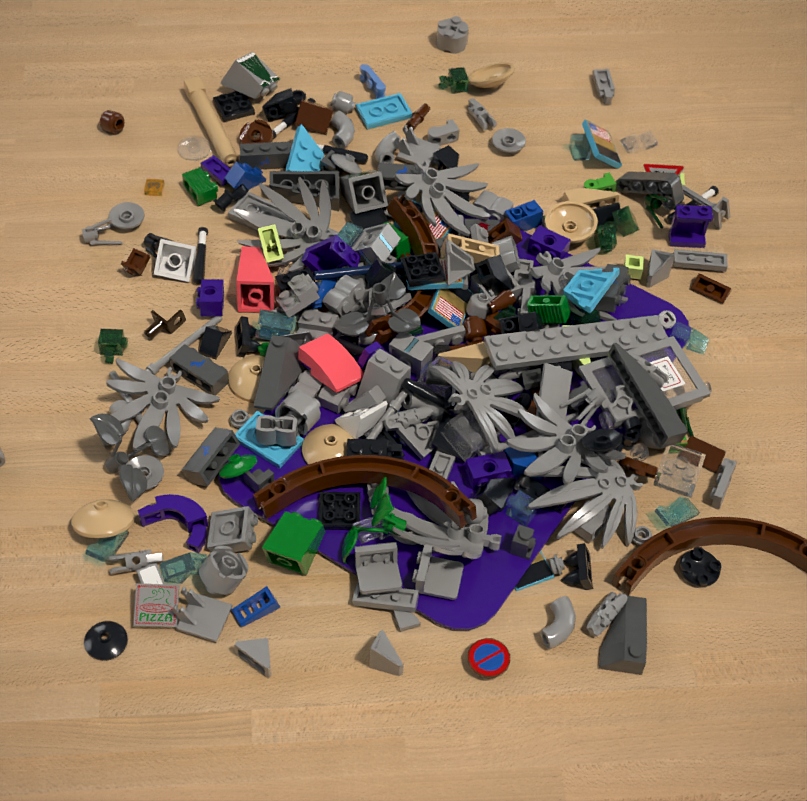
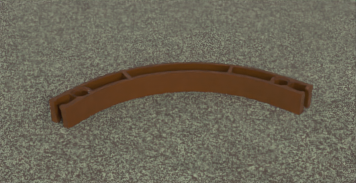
(422, 242)
(365, 469)
(711, 532)

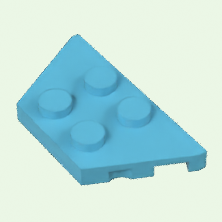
(305, 153)
(589, 287)

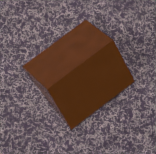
(314, 116)

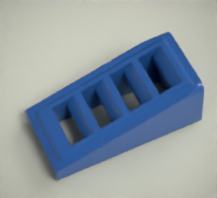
(259, 597)

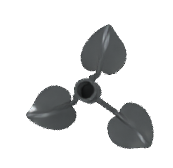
(389, 289)
(132, 478)

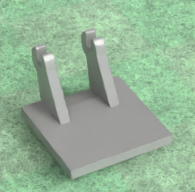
(415, 148)
(203, 615)

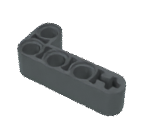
(661, 183)

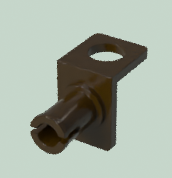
(160, 323)

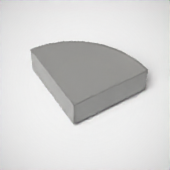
(406, 620)

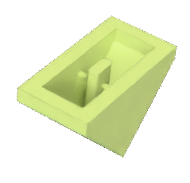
(271, 243)

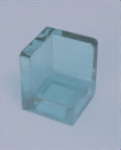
(580, 147)

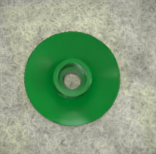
(237, 465)

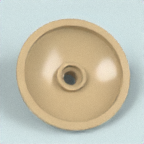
(491, 75)
(572, 220)
(245, 377)
(317, 444)
(102, 518)

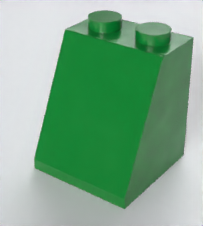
(294, 542)

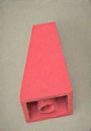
(254, 282)

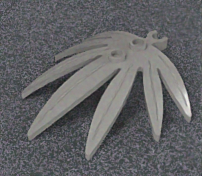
(433, 190)
(302, 232)
(562, 269)
(162, 397)
(481, 397)
(564, 445)
(602, 487)
(448, 536)

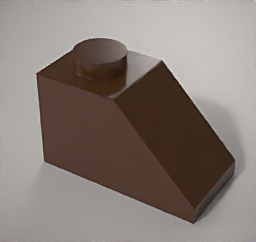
(505, 229)

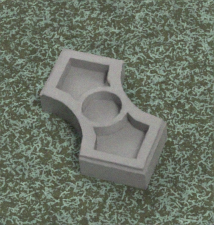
(621, 408)

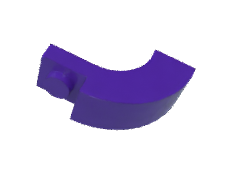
(175, 508)

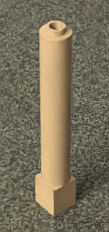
(197, 96)

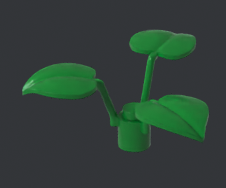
(383, 511)

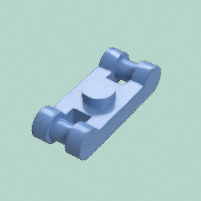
(372, 80)

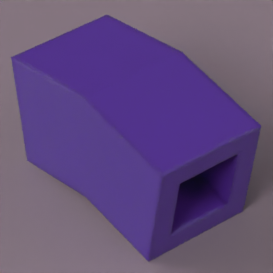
(197, 538)

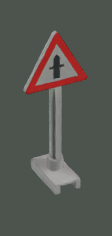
(719, 210)

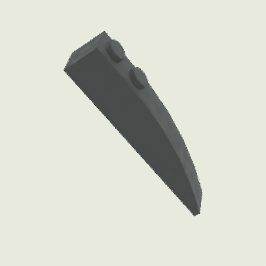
(649, 398)

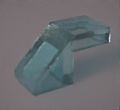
(678, 512)
(106, 546)
(181, 567)

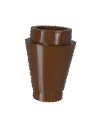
(502, 301)

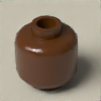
(112, 121)
(475, 329)

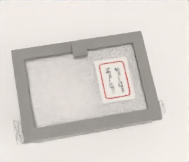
(681, 389)

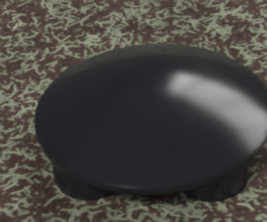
(700, 567)

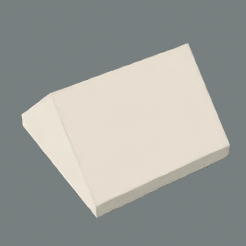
(175, 260)
(361, 420)

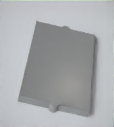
(555, 388)

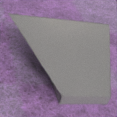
(457, 262)
(659, 267)
(384, 657)

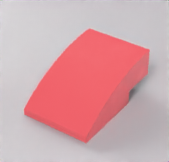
(330, 363)

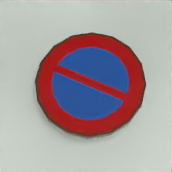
(488, 658)

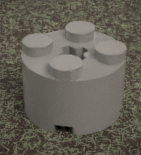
(452, 35)
(302, 408)
(223, 570)

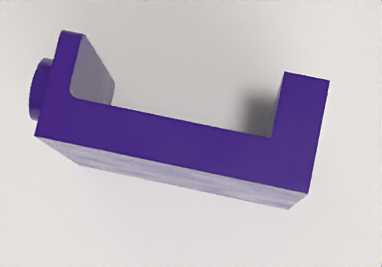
(690, 226)
(330, 254)

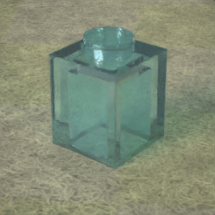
(518, 509)

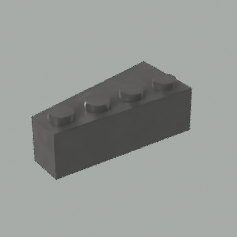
(287, 185)

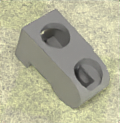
(444, 134)

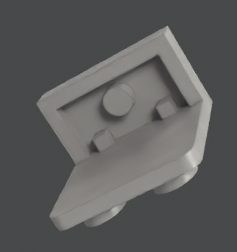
(377, 568)
(437, 575)

